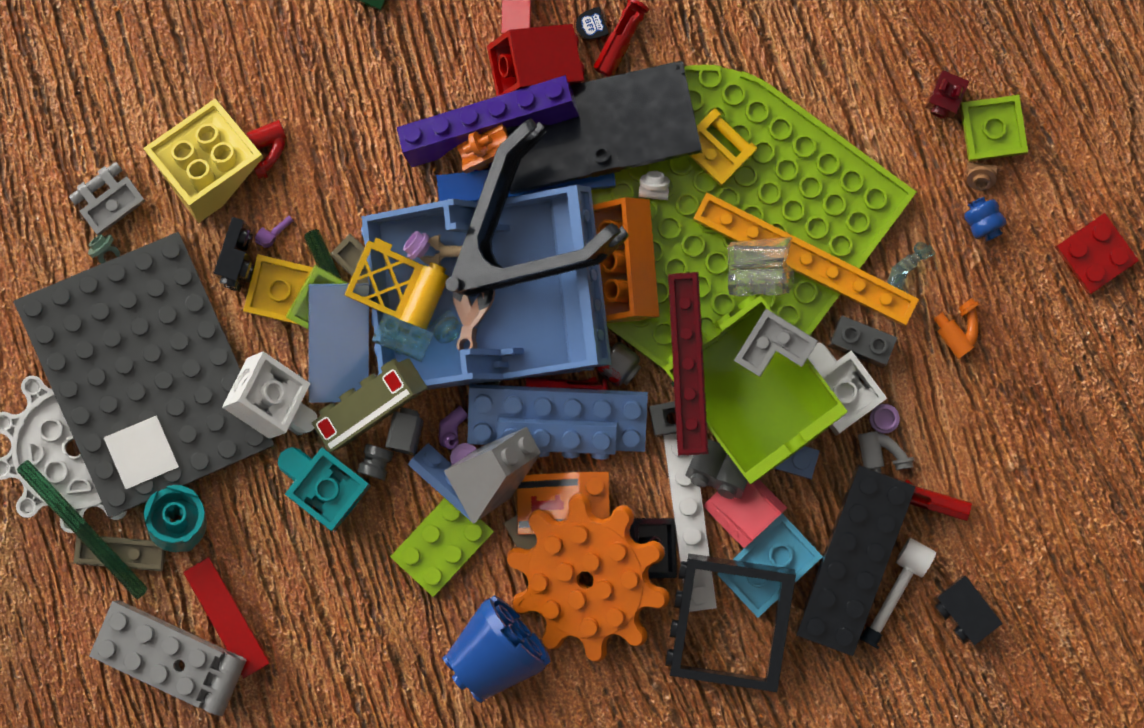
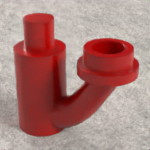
(267, 135)

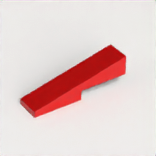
(226, 615)

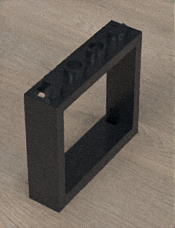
(683, 599)

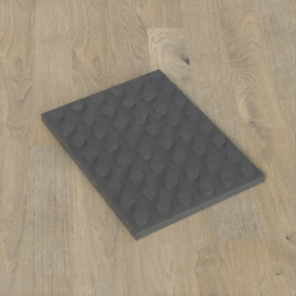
(135, 346)

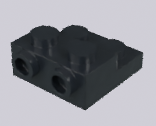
(235, 265)

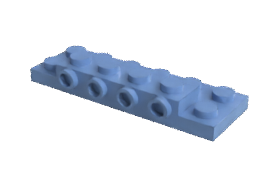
(560, 418)

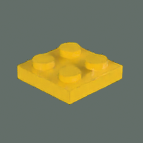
(274, 287)

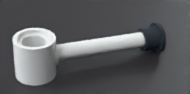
(914, 559)

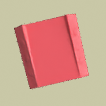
(746, 516)

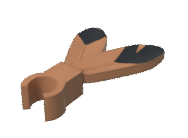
(471, 315)

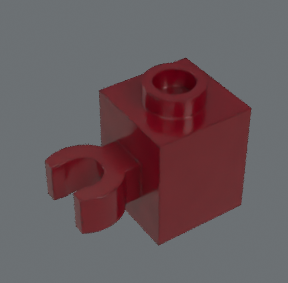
(946, 95)

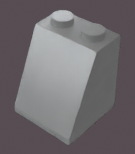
(492, 472)

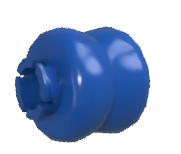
(985, 219)

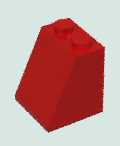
(534, 56)

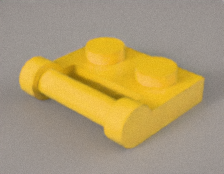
(715, 158)

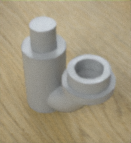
(871, 451)

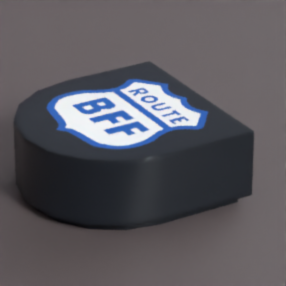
(591, 25)

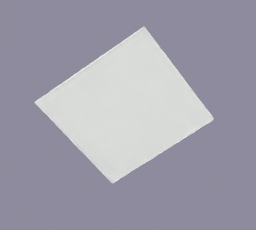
(141, 452)

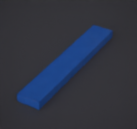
(470, 185)

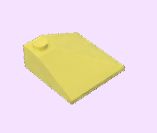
(204, 159)

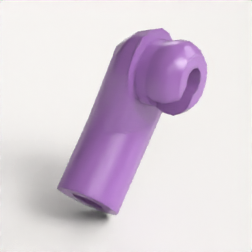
(449, 428)

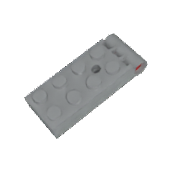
(152, 653)

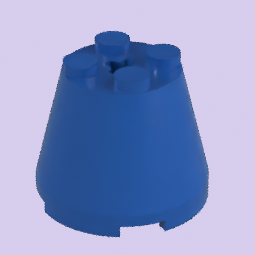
(495, 651)

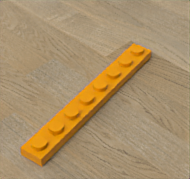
(810, 260)

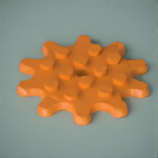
(613, 560)

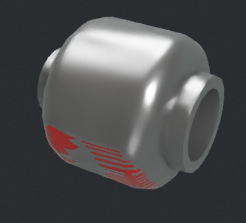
(623, 366)

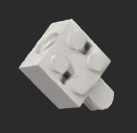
(844, 381)
(270, 398)

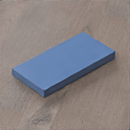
(336, 341)

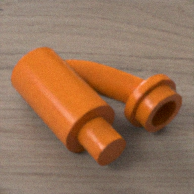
(953, 335)

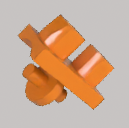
(481, 148)

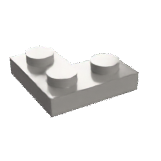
(774, 335)

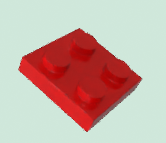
(1096, 253)

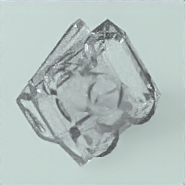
(759, 267)

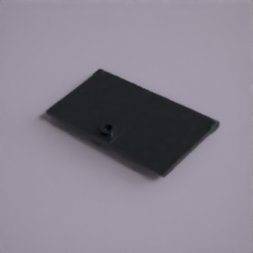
(619, 126)

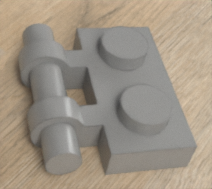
(110, 206)

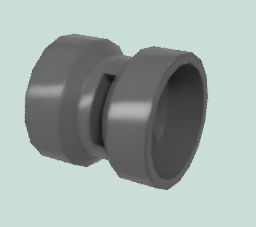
(375, 462)

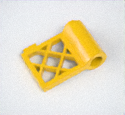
(421, 292)

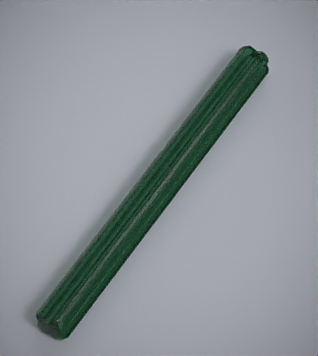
(82, 529)

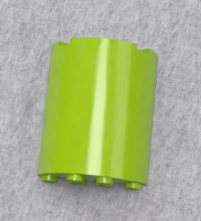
(765, 416)

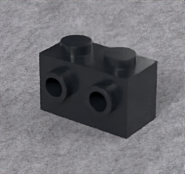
(967, 611)

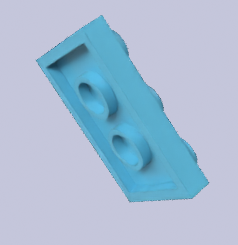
(776, 546)

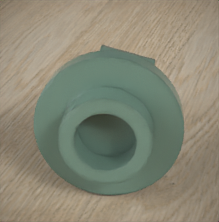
(100, 246)

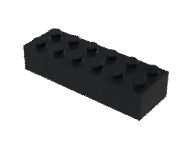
(855, 560)

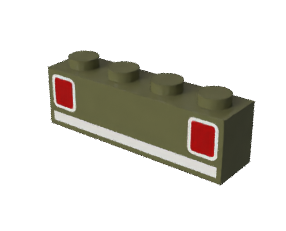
(369, 404)

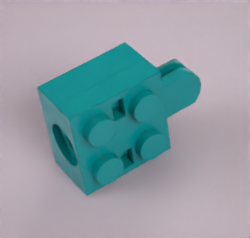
(322, 485)

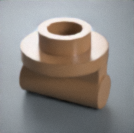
(981, 175)

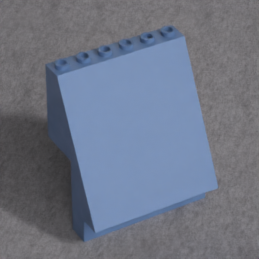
(531, 326)

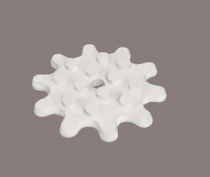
(42, 438)

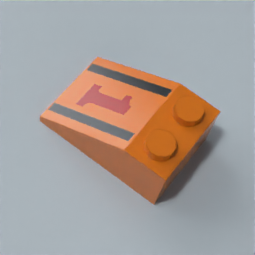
(552, 494)

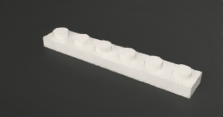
(689, 523)

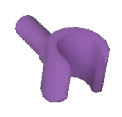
(266, 238)

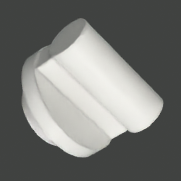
(654, 186)

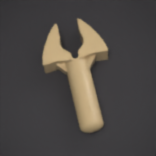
(444, 251)

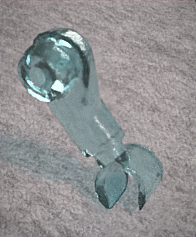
(903, 267)

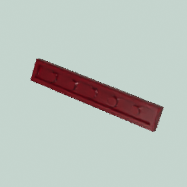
(688, 364)

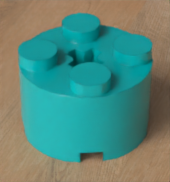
(166, 505)

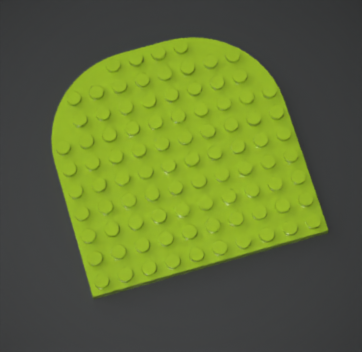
(796, 180)

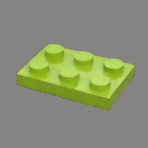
(440, 546)

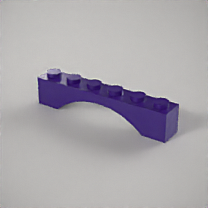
(435, 136)

